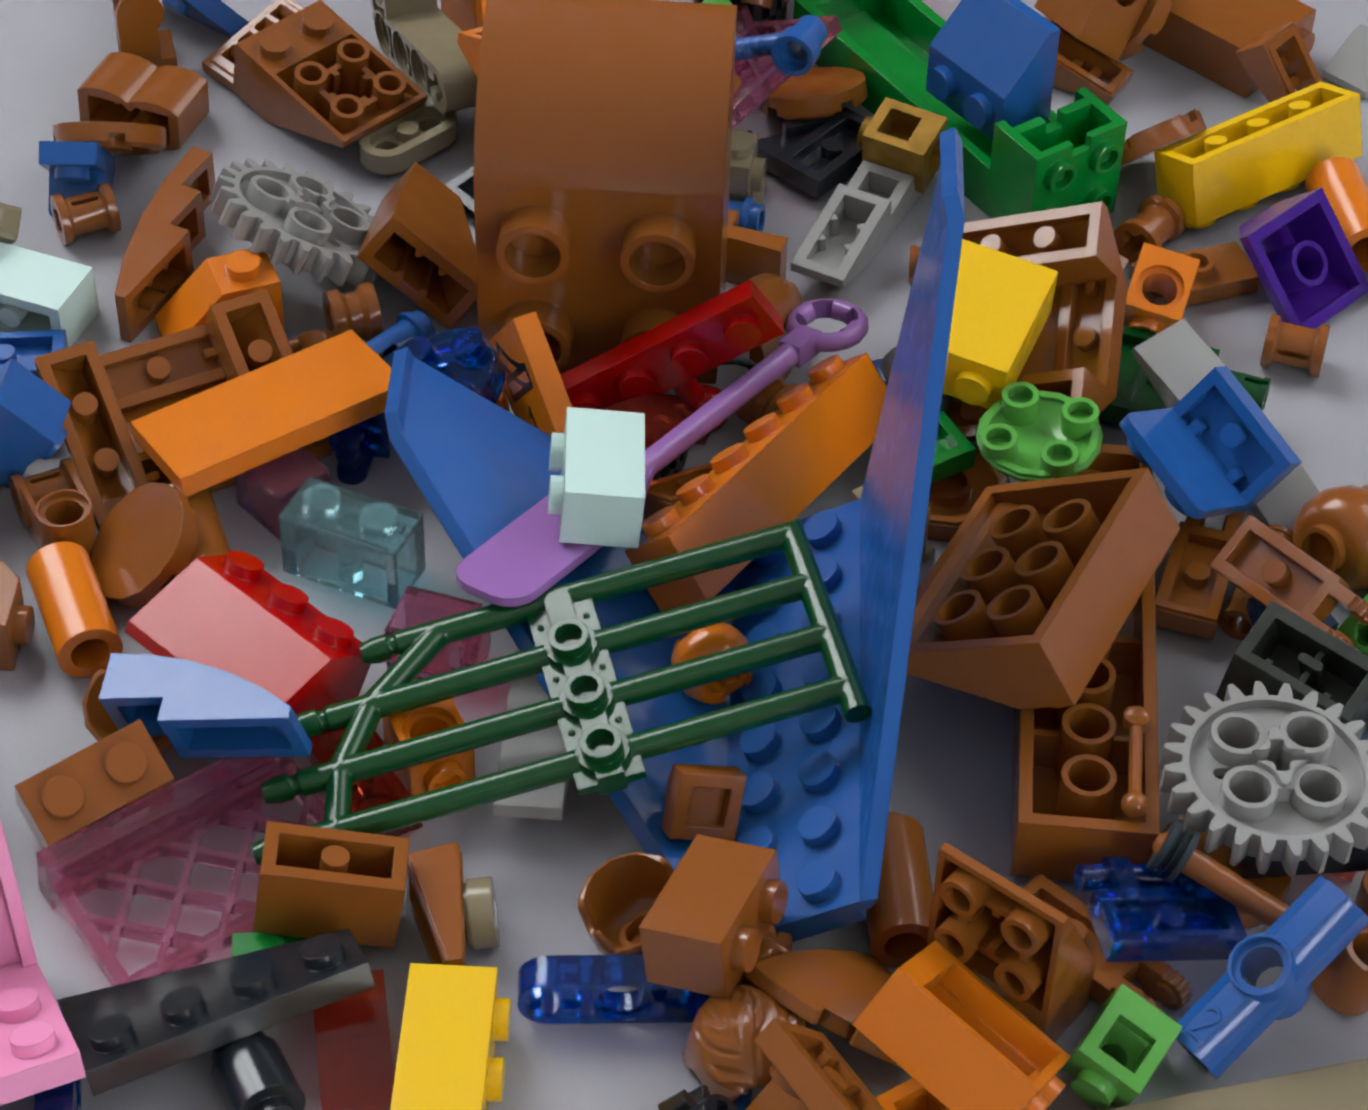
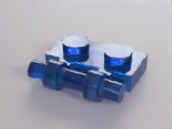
(1155, 920)

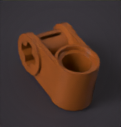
(55, 506)

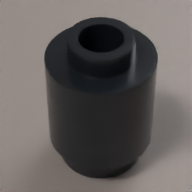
(255, 1076)

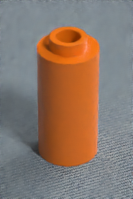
(1348, 198)
(73, 608)

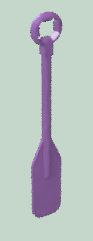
(527, 553)

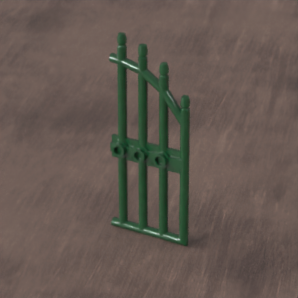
(581, 683)

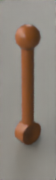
(1136, 723)

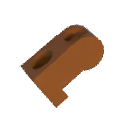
(138, 31)

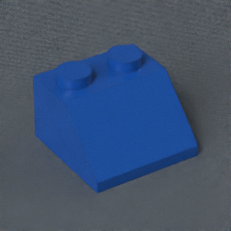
(994, 63)

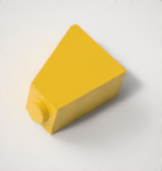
(994, 322)

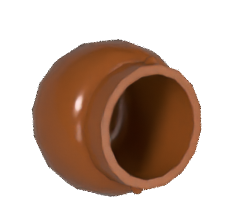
(1335, 532)

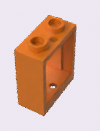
(962, 1037)

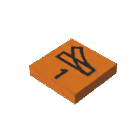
(531, 374)

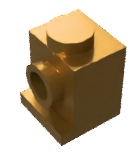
(903, 140)

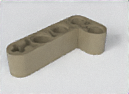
(426, 50)

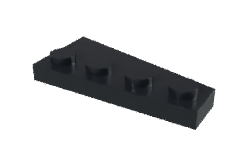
(193, 1010)

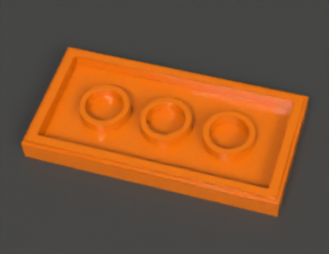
(265, 413)

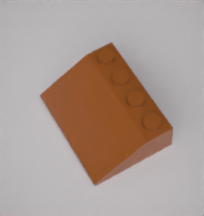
(1039, 586)

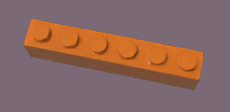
(770, 474)

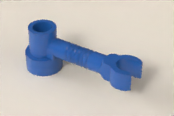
(791, 50)

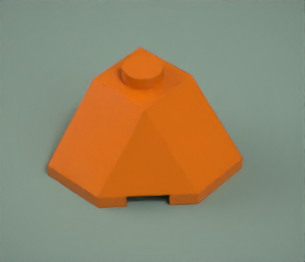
(215, 282)

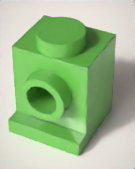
(1131, 1033)

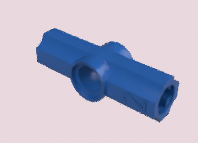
(1299, 941)

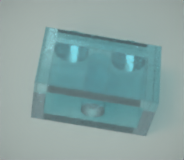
(352, 542)

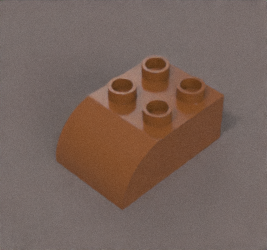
(601, 167)

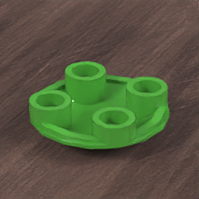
(1039, 433)

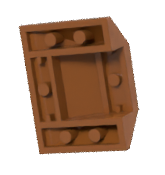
(1084, 332)
(145, 377)

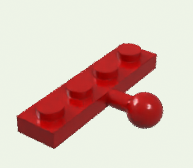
(678, 352)

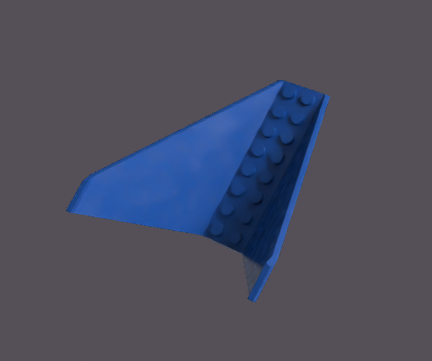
(812, 780)

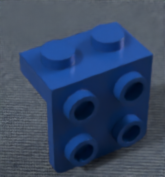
(1211, 448)

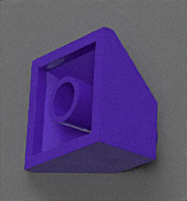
(1303, 259)

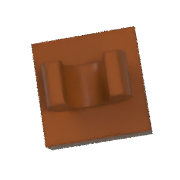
(703, 801)

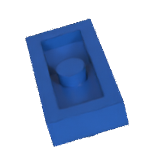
(75, 166)

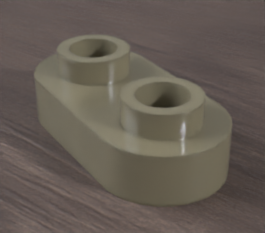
(407, 140)

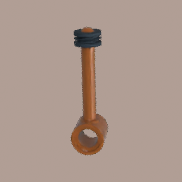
(1339, 986)

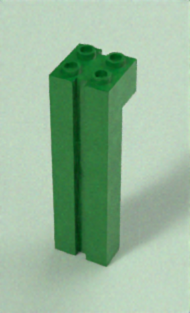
(1025, 167)

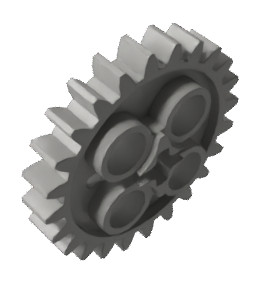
(294, 220)
(1269, 777)

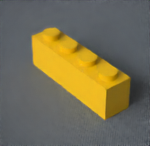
(1258, 152)
(450, 1039)

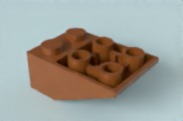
(321, 78)
(1011, 941)

